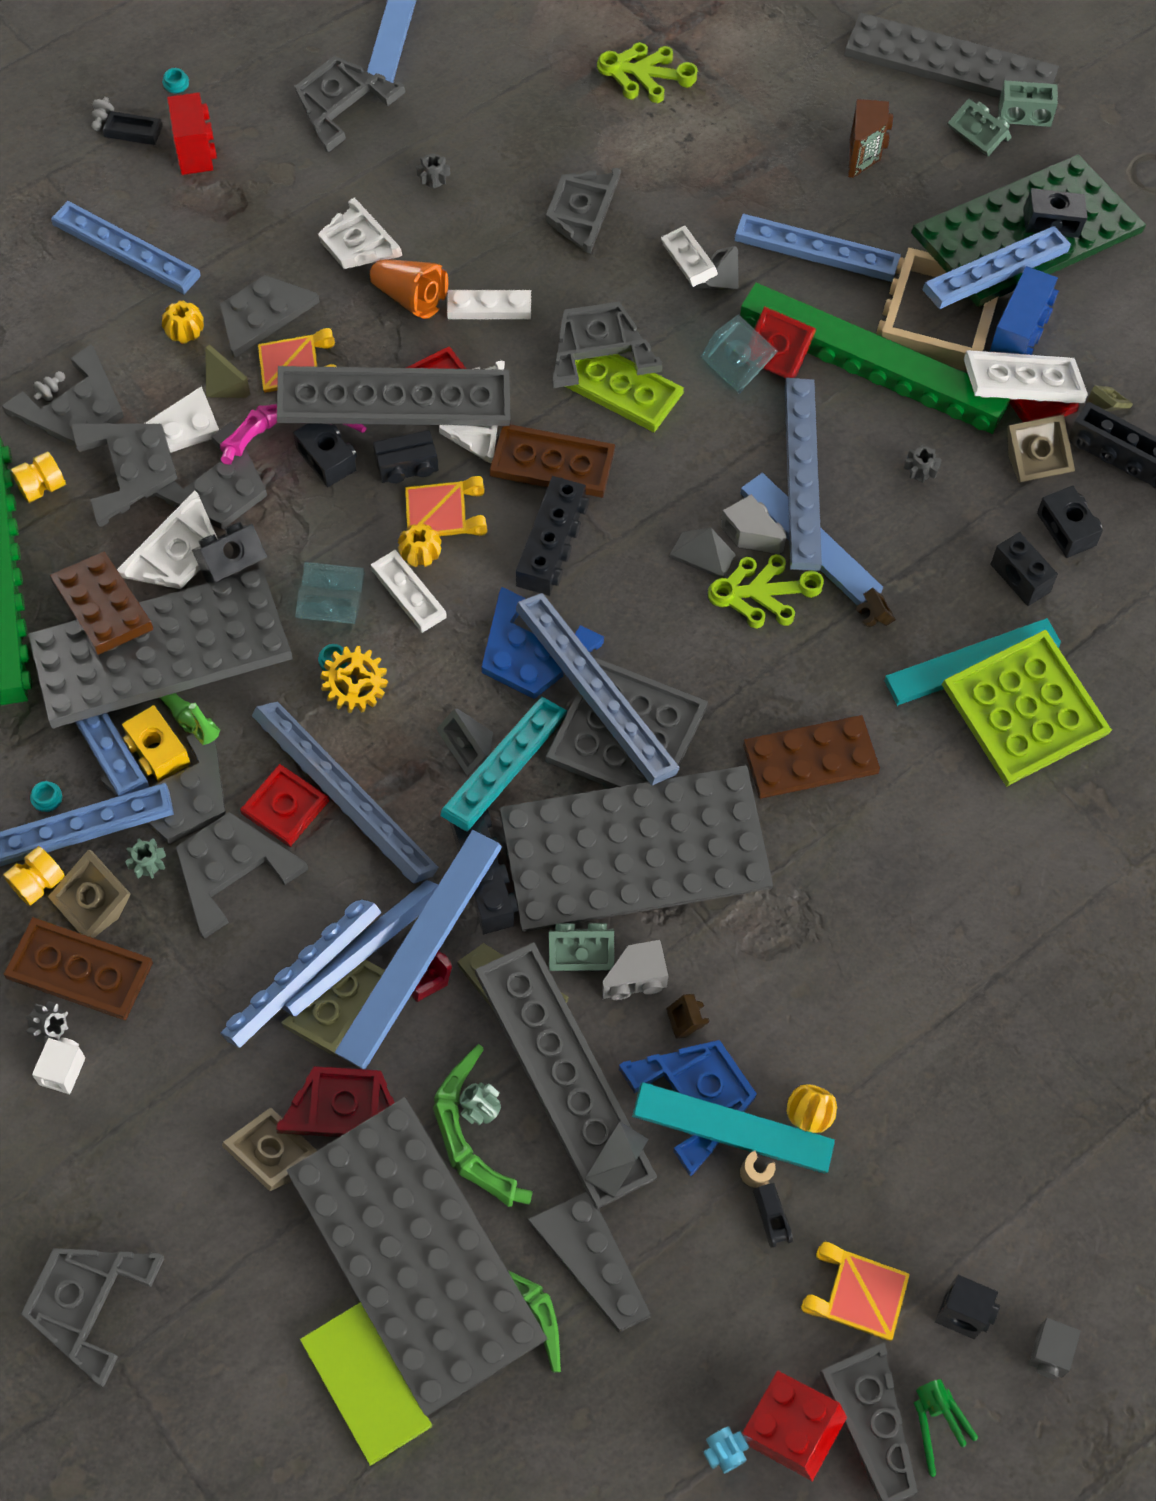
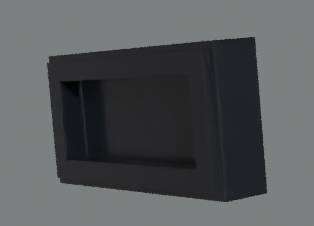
(132, 128)

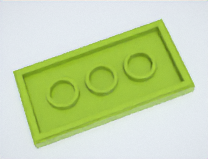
(616, 386)
(365, 1384)

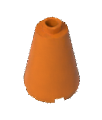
(411, 284)

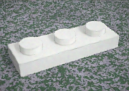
(689, 256)
(489, 304)
(408, 591)

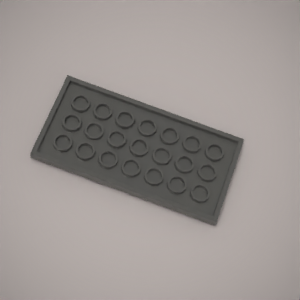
(195, 641)
(635, 848)
(416, 1256)

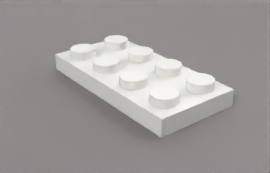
(1025, 377)

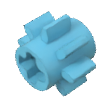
(726, 1449)

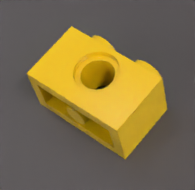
(151, 728)

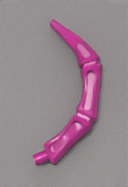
(255, 424)

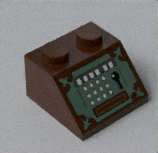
(868, 134)

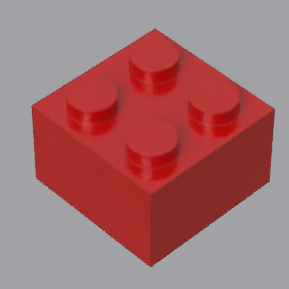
(192, 133)
(794, 1425)

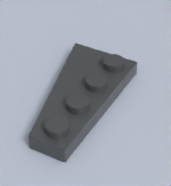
(587, 1248)
(873, 1420)

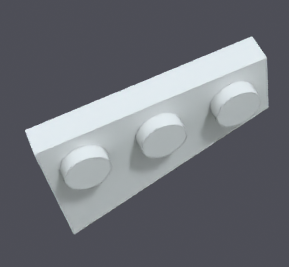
(187, 421)

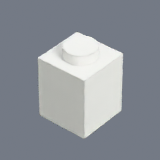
(59, 1065)

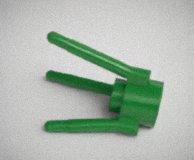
(938, 1401)

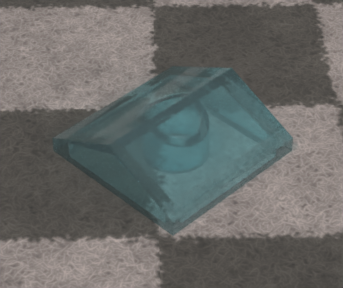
(737, 352)

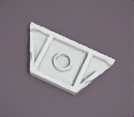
(357, 238)
(476, 439)
(167, 553)

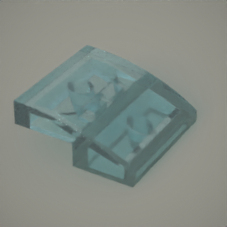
(330, 593)

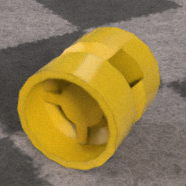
(38, 477)
(34, 875)

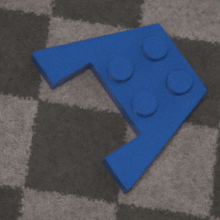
(518, 656)
(699, 1072)

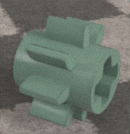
(142, 851)
(480, 1103)

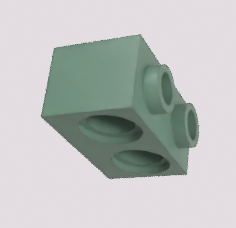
(1028, 103)

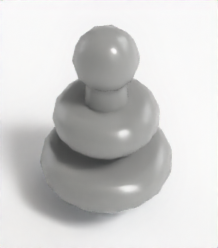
(101, 112)
(50, 384)

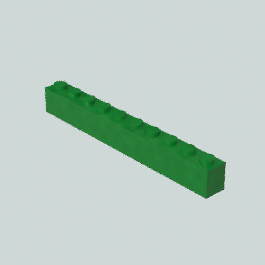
(882, 361)
(13, 654)

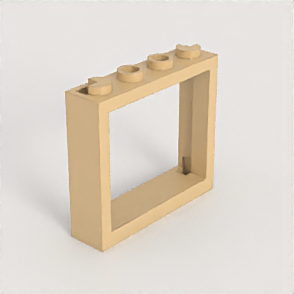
(937, 349)

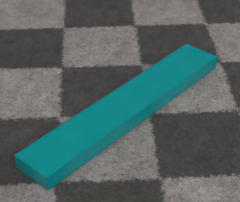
(929, 675)
(503, 764)
(733, 1128)

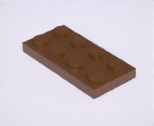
(537, 455)
(101, 602)
(811, 756)
(78, 968)

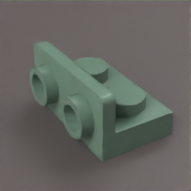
(979, 126)
(581, 948)

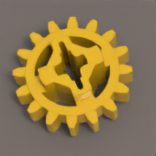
(365, 679)

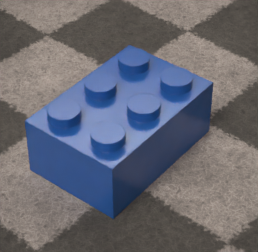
(1025, 313)

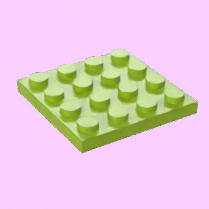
(1026, 707)

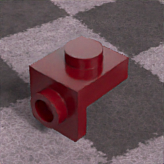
(434, 978)

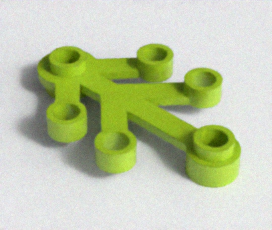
(617, 65)
(761, 590)

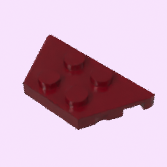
(335, 1102)

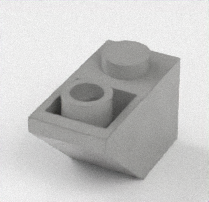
(752, 527)
(637, 970)

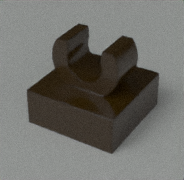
(878, 609)
(685, 1016)

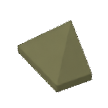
(223, 378)
(1108, 398)

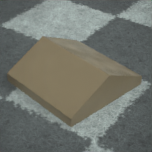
(1040, 448)
(90, 896)
(267, 1152)

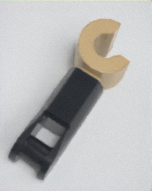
(767, 1200)

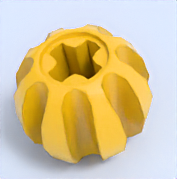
(182, 322)
(419, 545)
(811, 1108)

